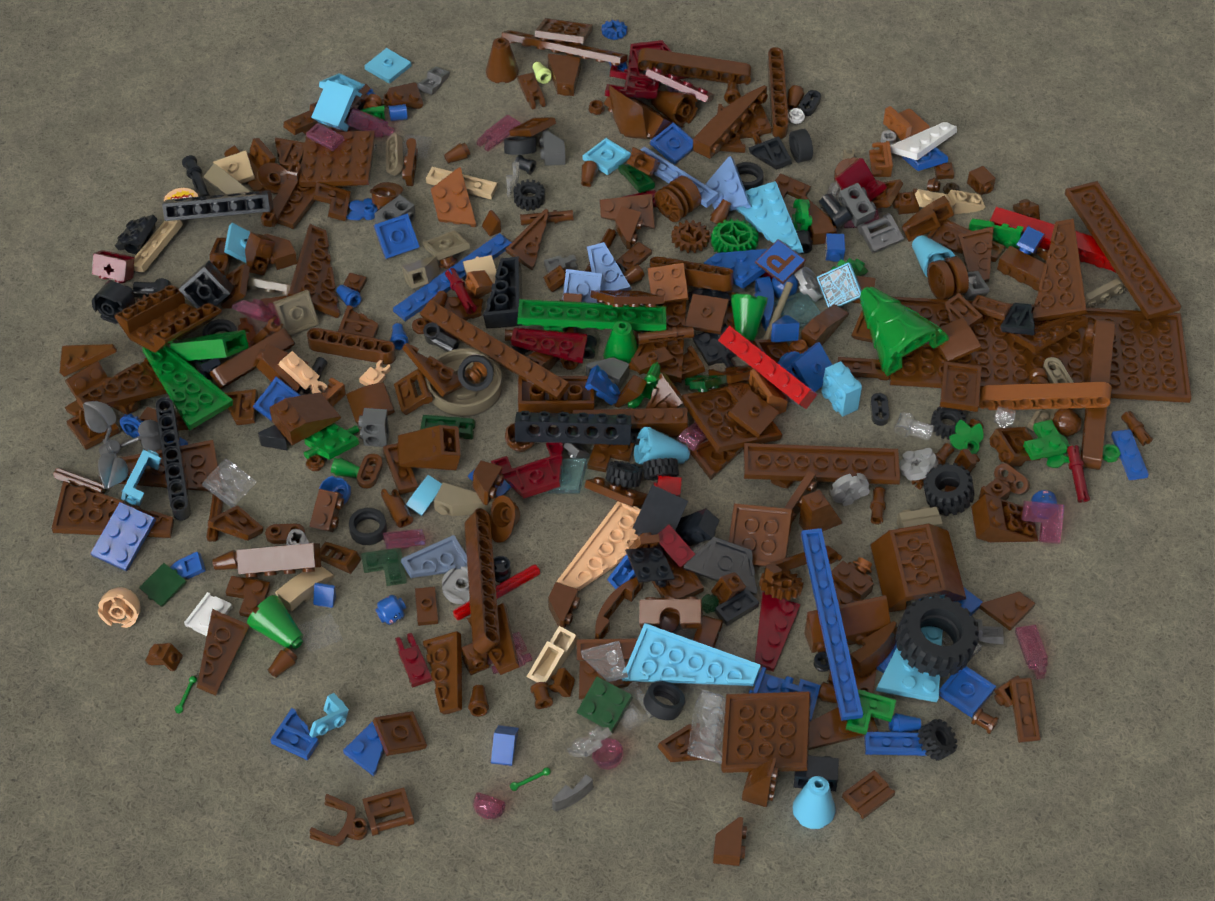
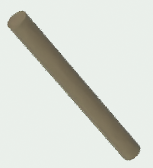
(779, 308)

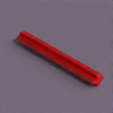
(502, 588)

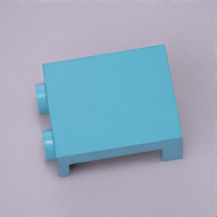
(335, 104)
(129, 492)

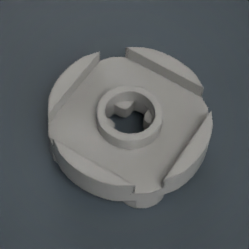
(808, 283)
(924, 459)
(849, 488)
(450, 588)

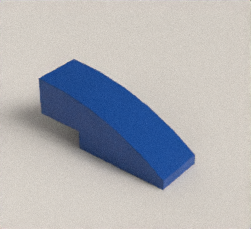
(764, 288)

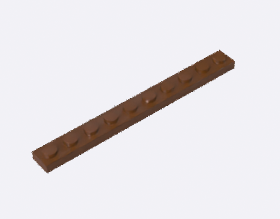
(495, 350)

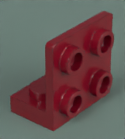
(861, 174)

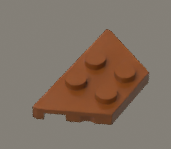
(452, 200)

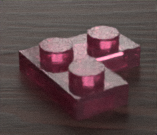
(1050, 517)

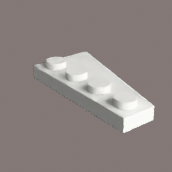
(923, 142)

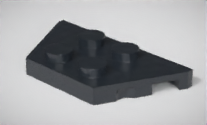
(722, 558)

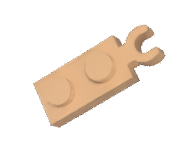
(302, 373)

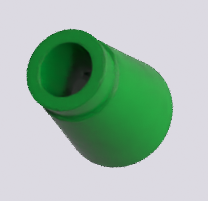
(344, 468)

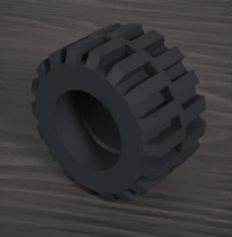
(950, 501)

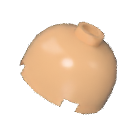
(117, 604)

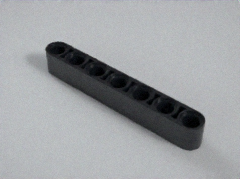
(176, 465)

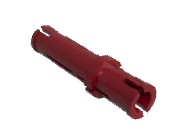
(457, 285)
(1076, 466)

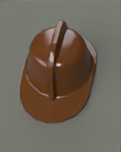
(385, 193)
(503, 518)

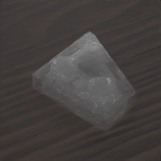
(607, 661)

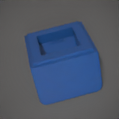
(324, 595)

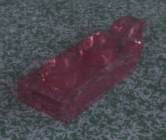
(368, 122)
(1032, 649)

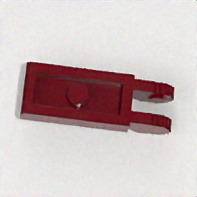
(413, 662)

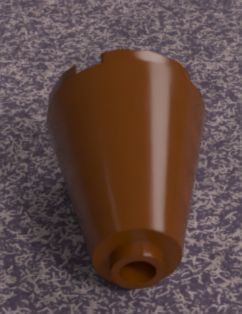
(501, 62)
(676, 106)

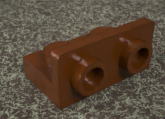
(326, 510)

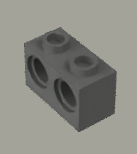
(855, 205)
(395, 208)
(374, 427)

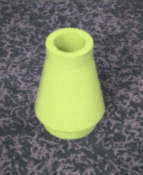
(542, 74)

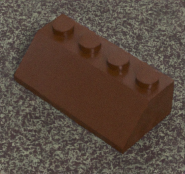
(654, 121)
(575, 398)
(858, 619)

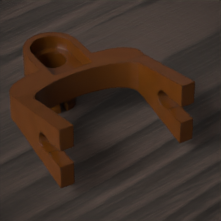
(349, 829)

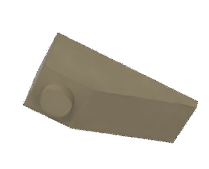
(458, 501)

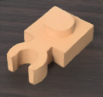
(375, 375)

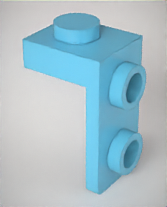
(336, 716)

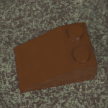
(302, 416)

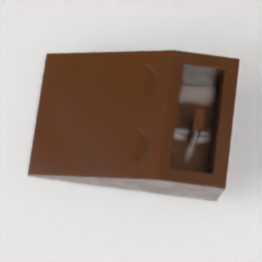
(430, 448)
(1001, 521)

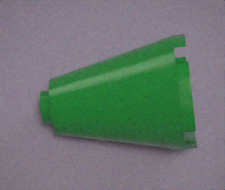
(748, 314)
(621, 342)
(276, 623)

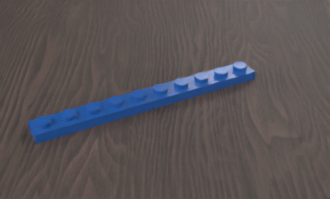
(831, 625)

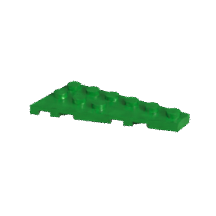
(188, 389)

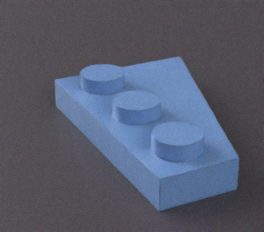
(603, 262)

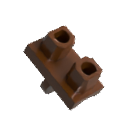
(643, 161)

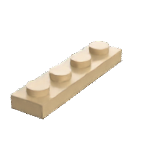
(474, 185)
(156, 244)

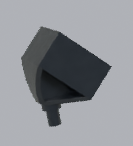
(206, 286)

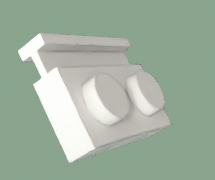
(200, 616)

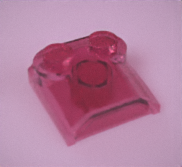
(257, 310)

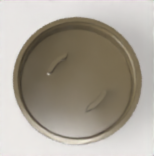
(464, 401)

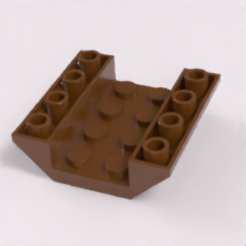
(163, 318)
(916, 565)

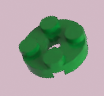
(801, 218)

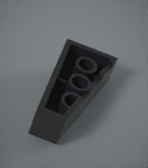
(505, 295)

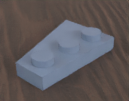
(436, 559)

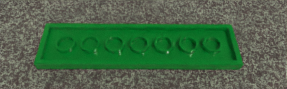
(589, 315)

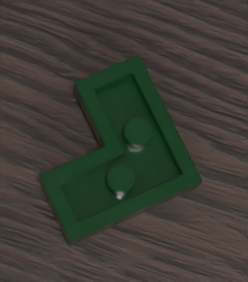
(705, 382)

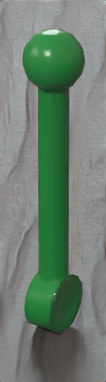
(179, 708)
(514, 786)

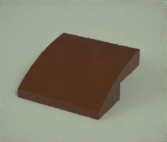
(961, 340)
(369, 396)

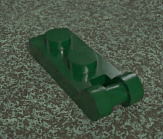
(637, 178)
(468, 423)

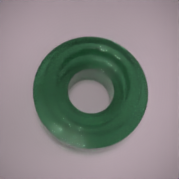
(709, 603)

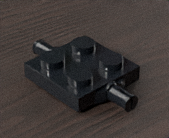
(713, 350)

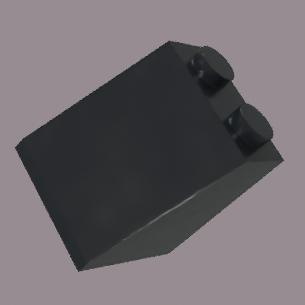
(658, 511)

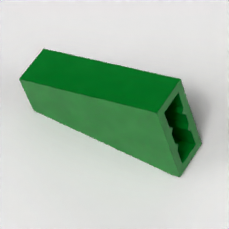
(211, 346)

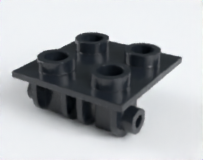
(650, 565)

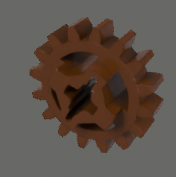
(690, 236)
(787, 587)

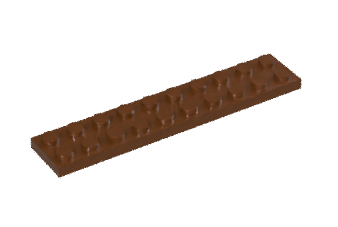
(1122, 250)

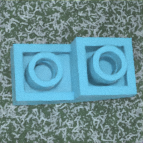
(424, 495)

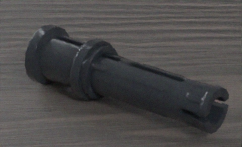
(194, 173)

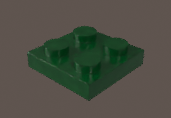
(604, 704)

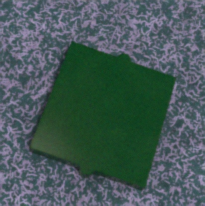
(163, 584)

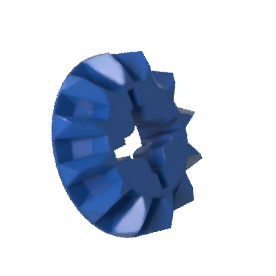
(608, 31)
(130, 425)

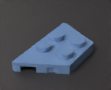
(729, 186)

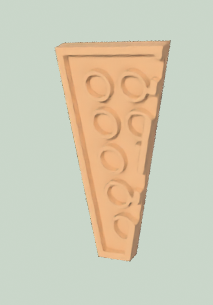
(603, 548)

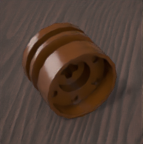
(678, 198)

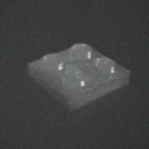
(229, 483)

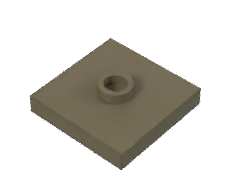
(446, 245)
(296, 312)

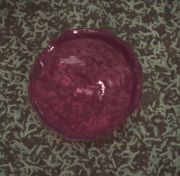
(611, 751)
(488, 806)

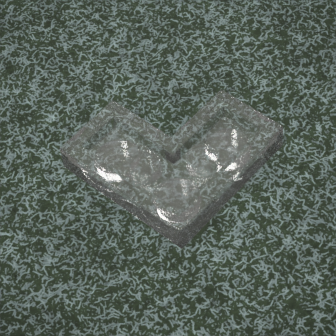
(585, 746)

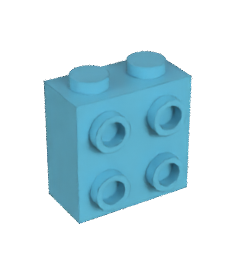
(841, 388)

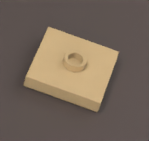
(237, 166)

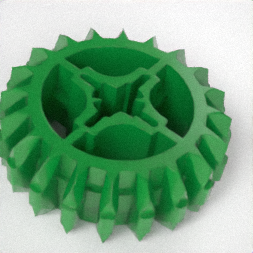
(734, 236)

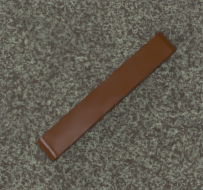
(695, 66)
(777, 92)

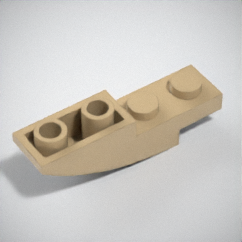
(959, 201)

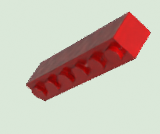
(767, 367)

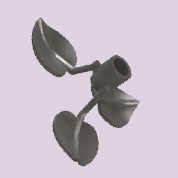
(112, 469)

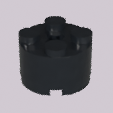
(112, 299)

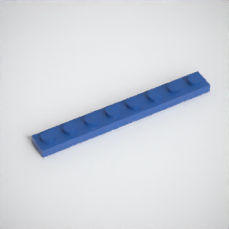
(419, 299)

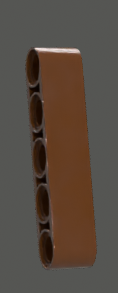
(700, 274)
(351, 345)
(246, 361)

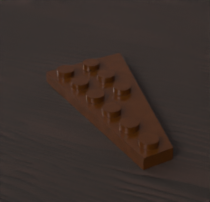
(315, 272)
(674, 318)
(128, 386)

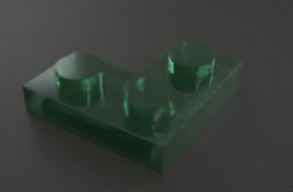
(386, 560)

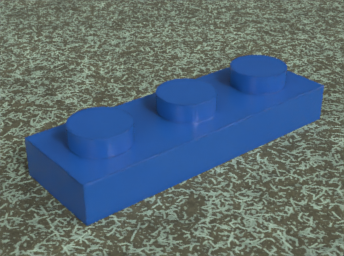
(1130, 454)
(893, 744)

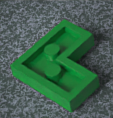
(1048, 442)
(872, 706)

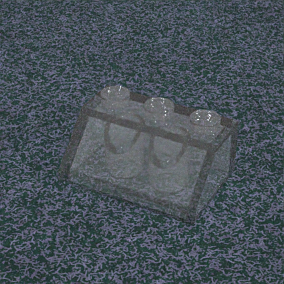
(708, 727)

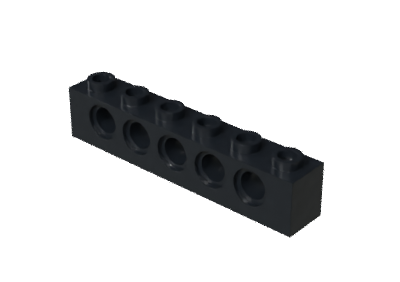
(217, 205)
(565, 434)

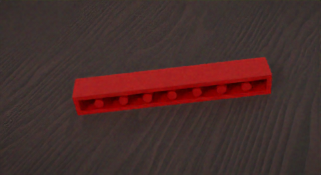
(1087, 246)

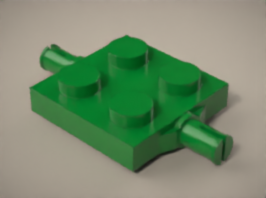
(331, 441)

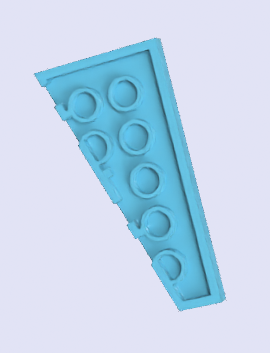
(676, 659)
(907, 681)

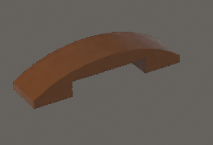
(626, 591)

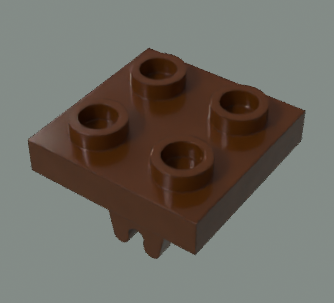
(85, 434)

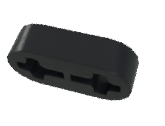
(812, 103)
(883, 409)

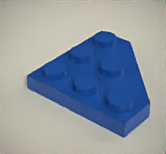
(741, 263)

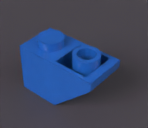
(1030, 240)

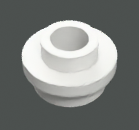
(796, 116)

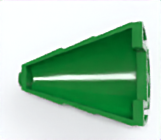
(896, 328)

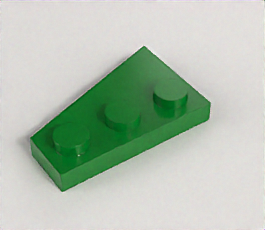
(1001, 234)

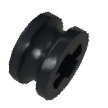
(817, 663)

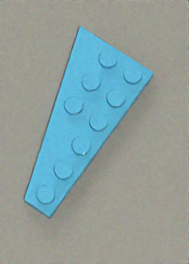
(770, 215)

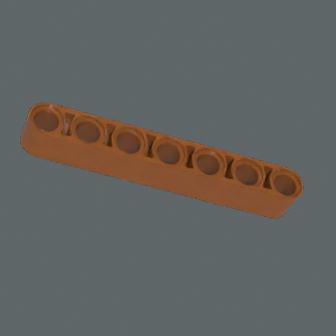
(1046, 396)

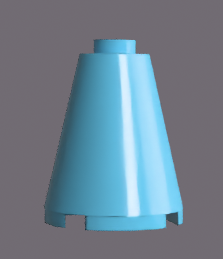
(929, 251)
(657, 445)
(814, 804)

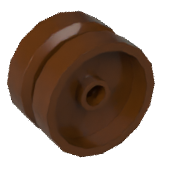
(948, 277)

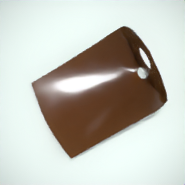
(627, 115)

